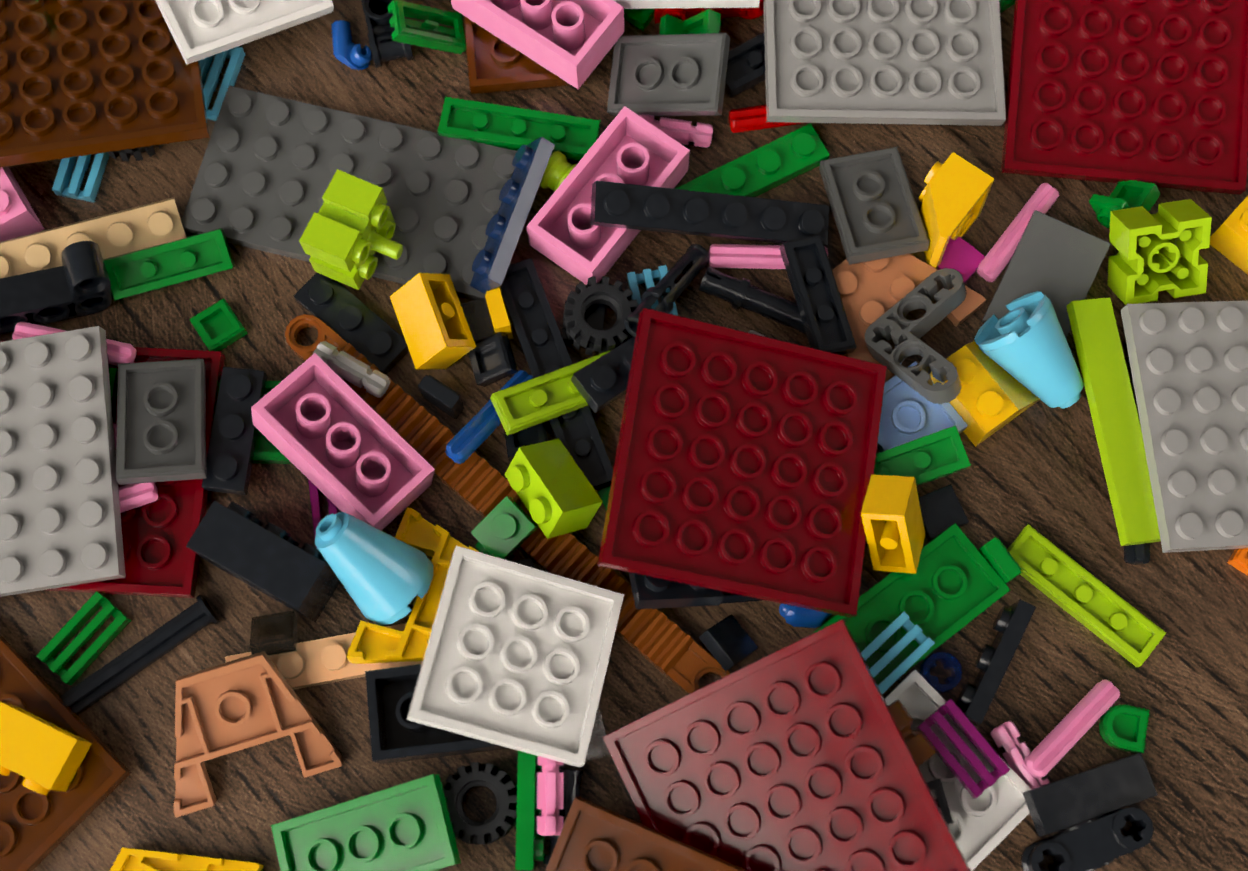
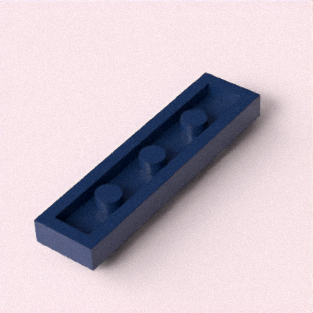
(507, 225)

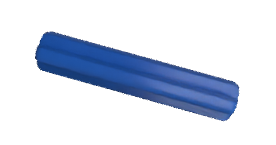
(479, 427)

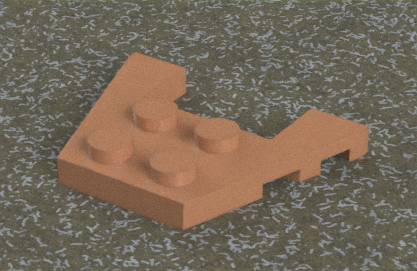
(877, 285)
(234, 710)

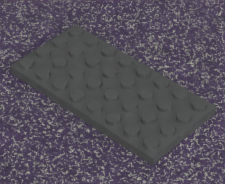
(279, 155)

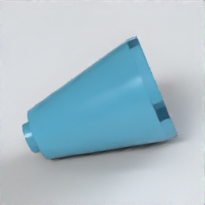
(1033, 350)
(373, 567)

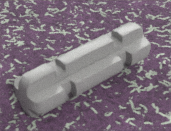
(353, 369)

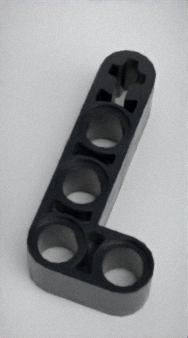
(57, 293)

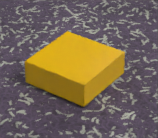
(498, 312)

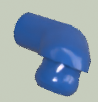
(346, 51)
(802, 617)

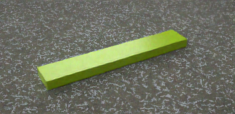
(1114, 419)

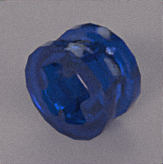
(949, 663)

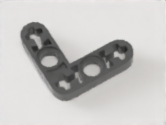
(907, 336)

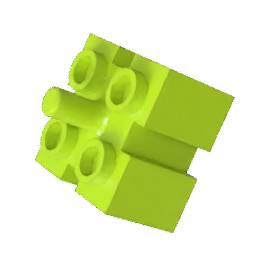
(350, 230)
(1158, 251)

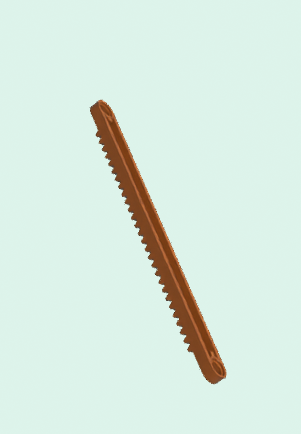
(484, 488)

